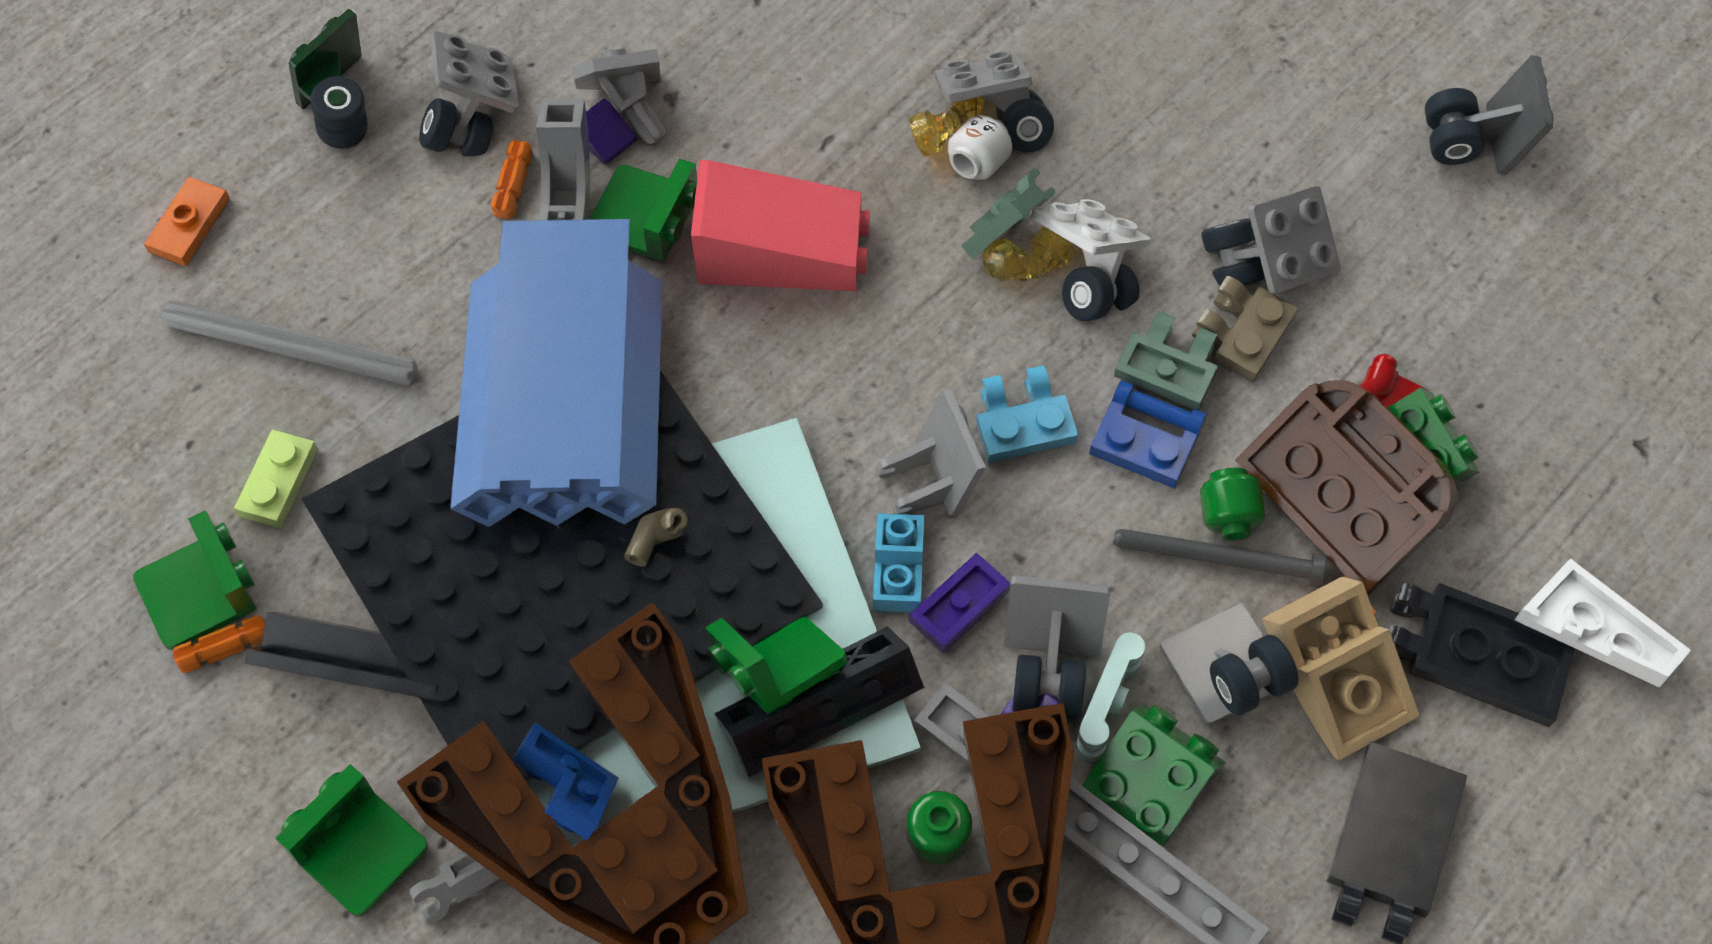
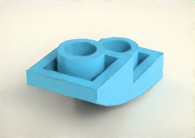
(898, 562)

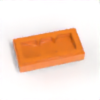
(187, 221)

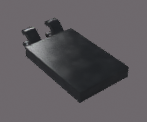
(1482, 652)
(1395, 837)

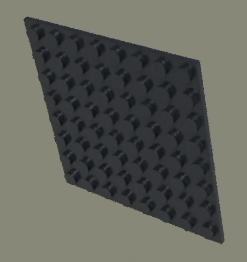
(514, 601)

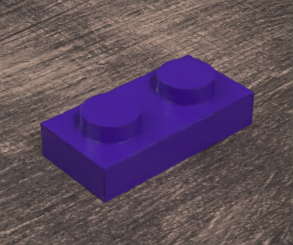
(959, 602)

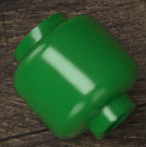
(1232, 503)
(939, 827)

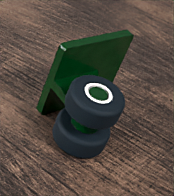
(317, 80)

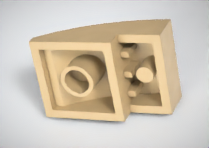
(1345, 666)

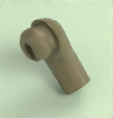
(654, 530)

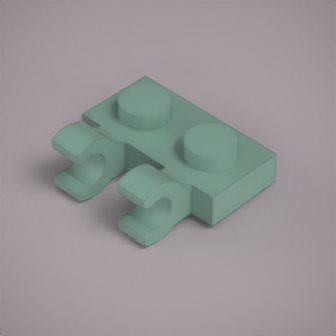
(1007, 213)
(1165, 370)

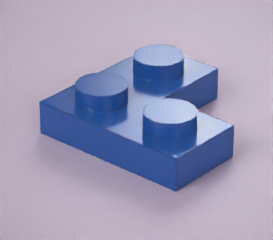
(579, 782)

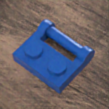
(1142, 446)

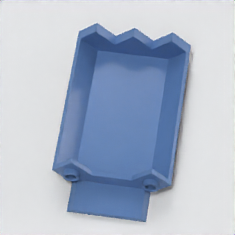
(560, 377)

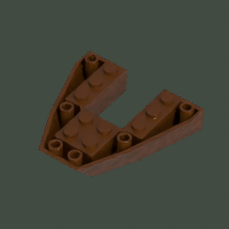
(1021, 793)
(650, 873)

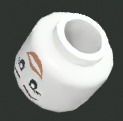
(979, 147)

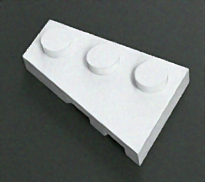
(1602, 624)

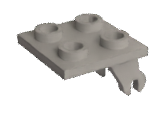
(953, 456)

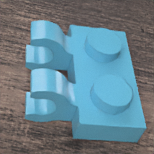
(1024, 427)

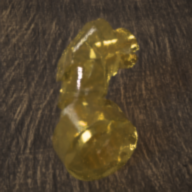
(932, 130)
(1007, 261)

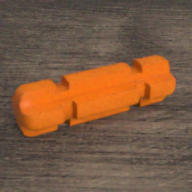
(511, 179)
(219, 644)

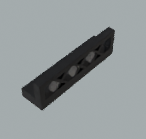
(333, 654)
(857, 691)

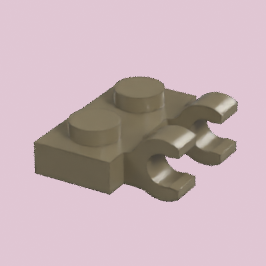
(1256, 332)

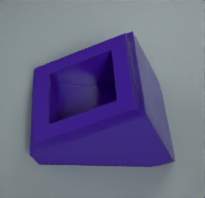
(607, 131)

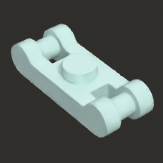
(1109, 696)

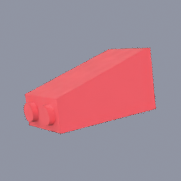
(776, 230)

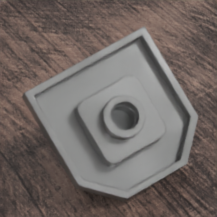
(624, 82)

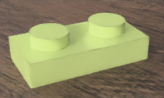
(276, 479)

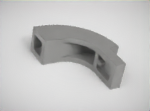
(564, 159)

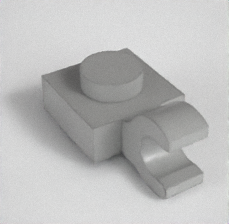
(459, 878)

